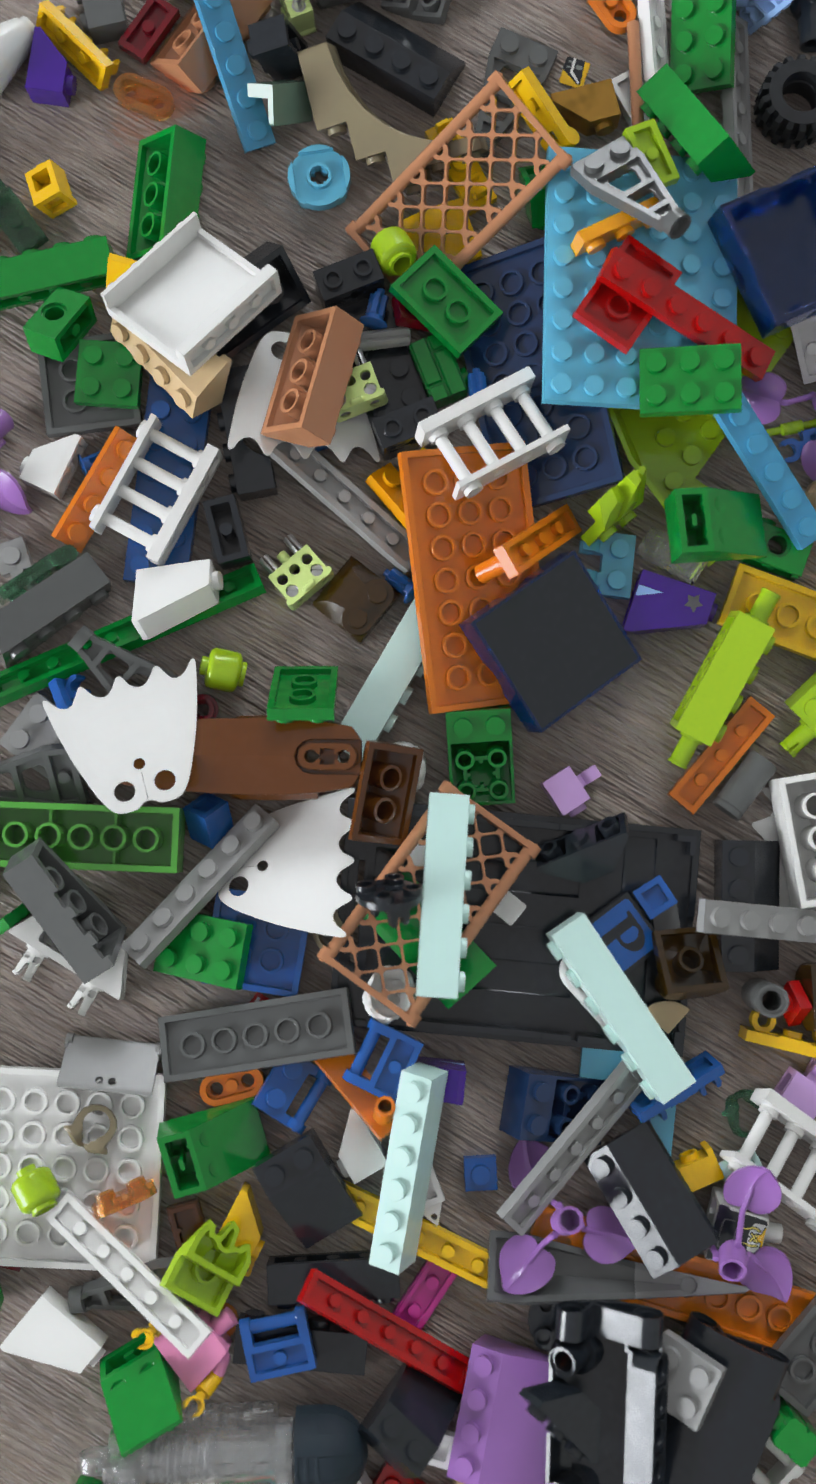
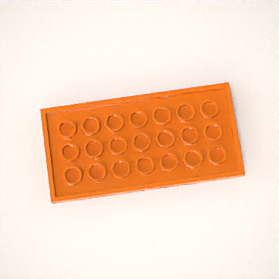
(444, 548)

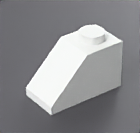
(53, 465)
(360, 1150)

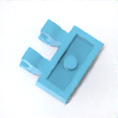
(615, 566)

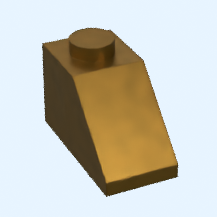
(589, 108)

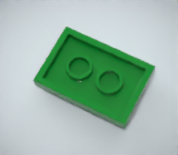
(703, 43)
(445, 301)
(690, 380)
(303, 694)
(208, 952)

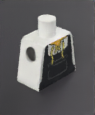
(725, 1219)

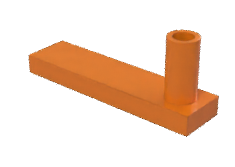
(530, 545)
(373, 1110)

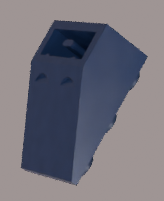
(543, 1102)

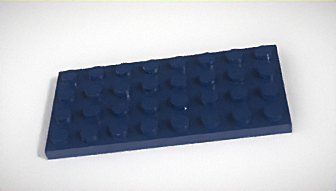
(515, 341)

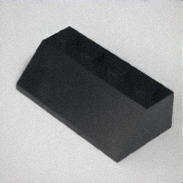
(394, 57)
(281, 308)
(747, 874)
(651, 1199)

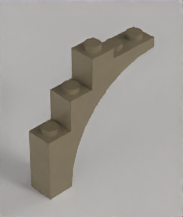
(339, 106)

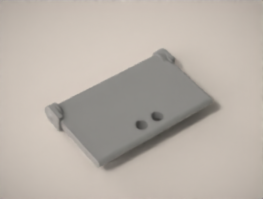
(124, 1061)

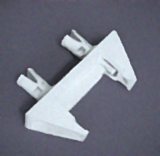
(40, 947)

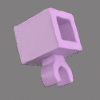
(567, 790)
(800, 1088)

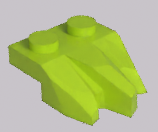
(616, 507)
(208, 1267)

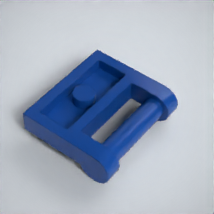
(398, 1055)
(282, 1087)
(282, 1354)

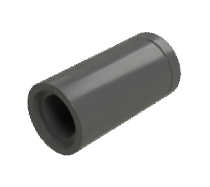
(744, 785)
(775, 1003)

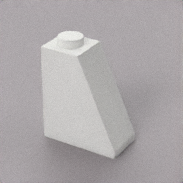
(173, 595)
(56, 1336)

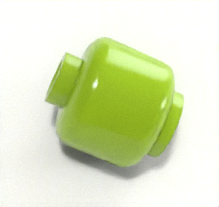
(394, 250)
(223, 669)
(35, 1190)

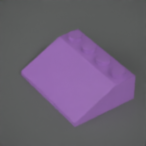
(494, 1432)

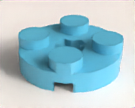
(314, 195)

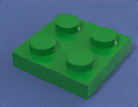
(107, 376)

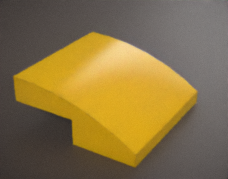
(433, 221)

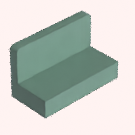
(286, 100)

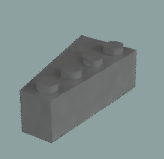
(50, 607)
(66, 910)

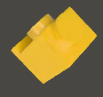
(50, 189)
(699, 1167)

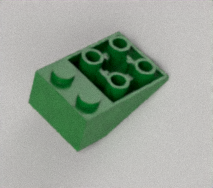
(714, 525)
(481, 753)
(211, 1146)
(140, 1394)

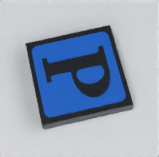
(624, 932)

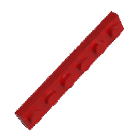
(681, 310)
(384, 1330)

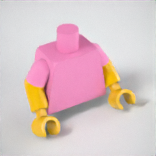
(207, 1365)

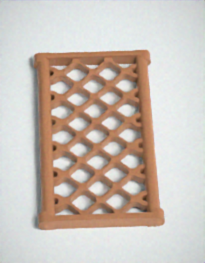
(486, 94)
(412, 1015)

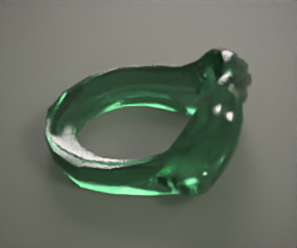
(732, 1110)

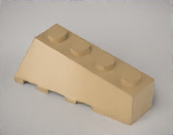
(191, 393)

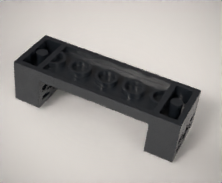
(349, 288)

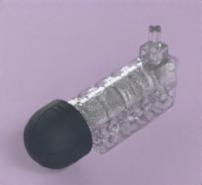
(241, 1446)

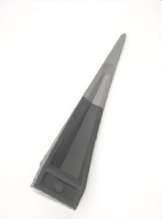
(584, 1279)

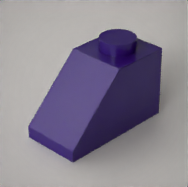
(48, 73)

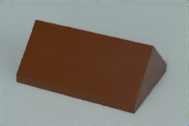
(385, 793)

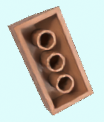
(186, 53)
(313, 378)

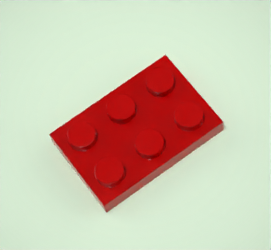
(612, 314)

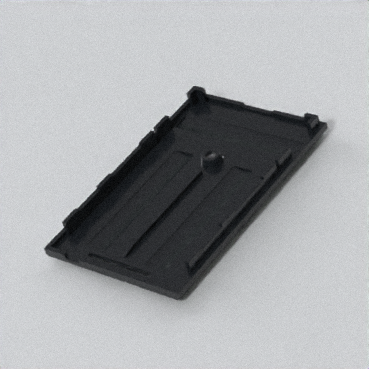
(524, 991)

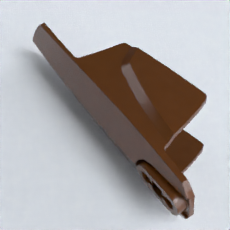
(268, 759)

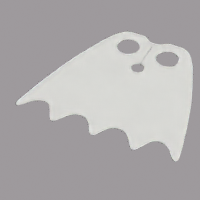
(255, 400)
(130, 724)
(302, 868)

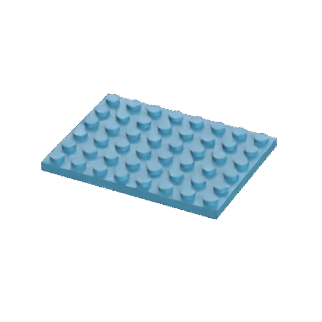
(577, 362)

